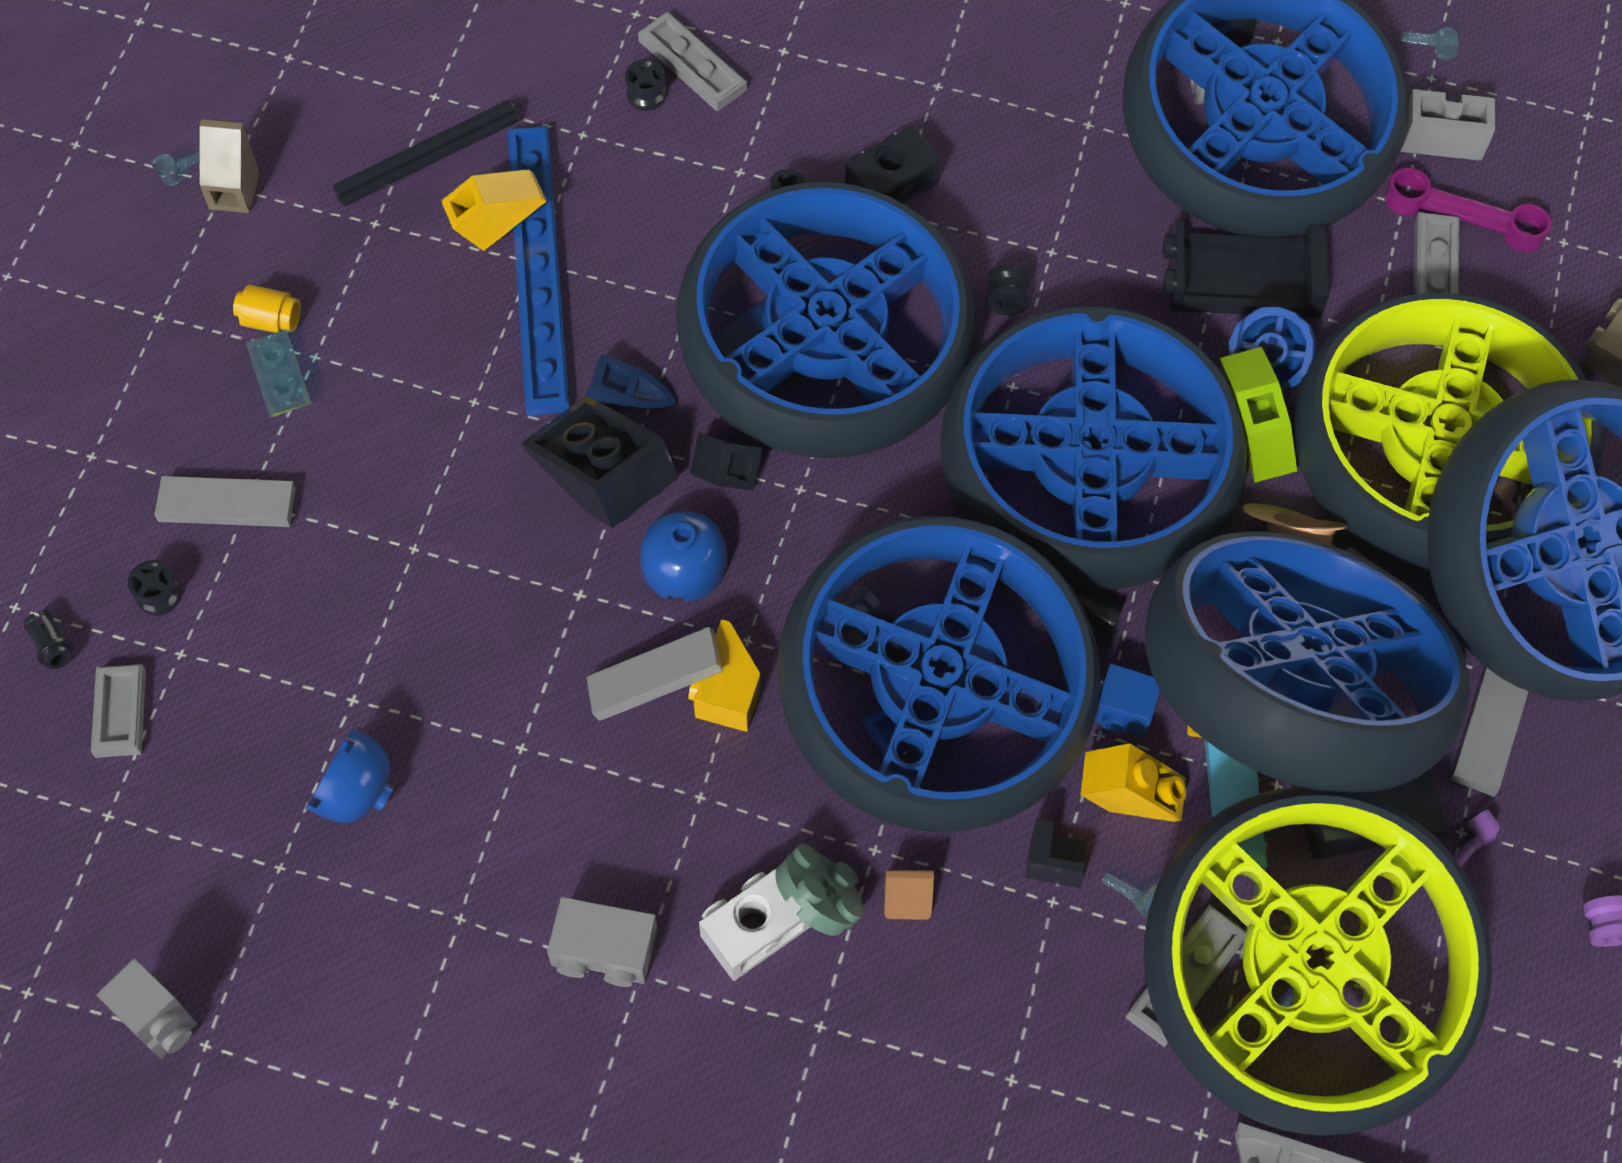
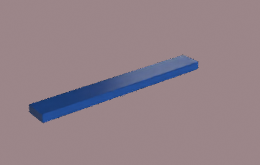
(539, 281)

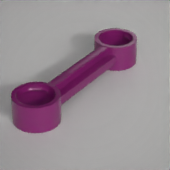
(1468, 210)

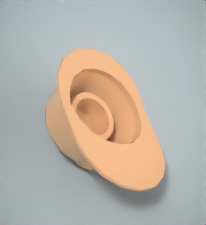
(1294, 523)

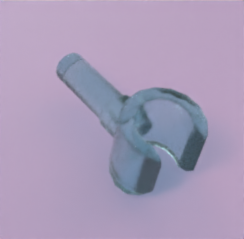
(1445, 41)
(171, 170)
(1141, 900)

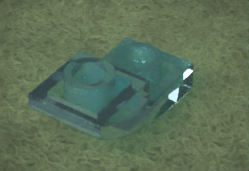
(278, 373)

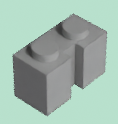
(1449, 127)
(602, 941)
(148, 1009)

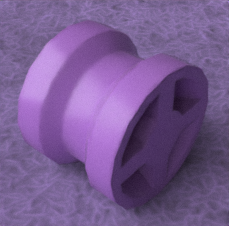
(1605, 920)

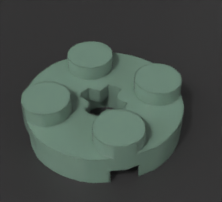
(821, 889)

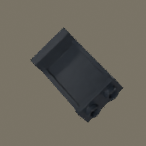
(1246, 272)

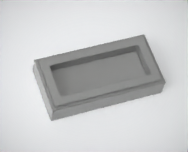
(118, 711)

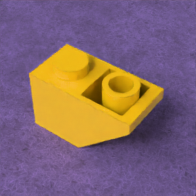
(492, 205)
(732, 694)
(1133, 783)

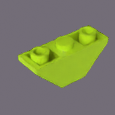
(1263, 414)

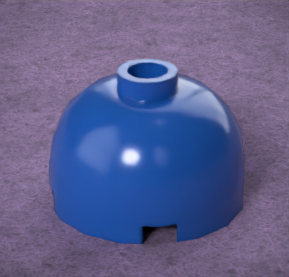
(1284, 338)
(683, 556)
(353, 781)

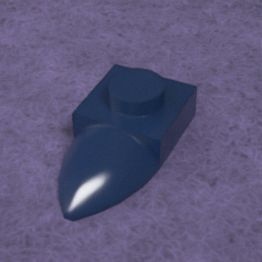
(627, 386)

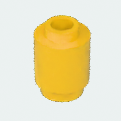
(267, 309)

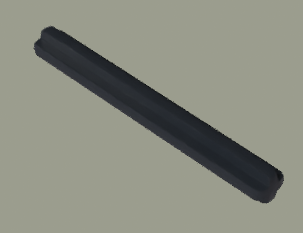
(425, 153)

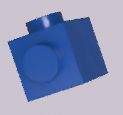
(1126, 701)

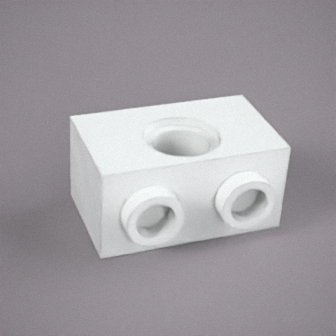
(744, 948)

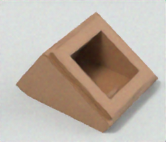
(908, 894)

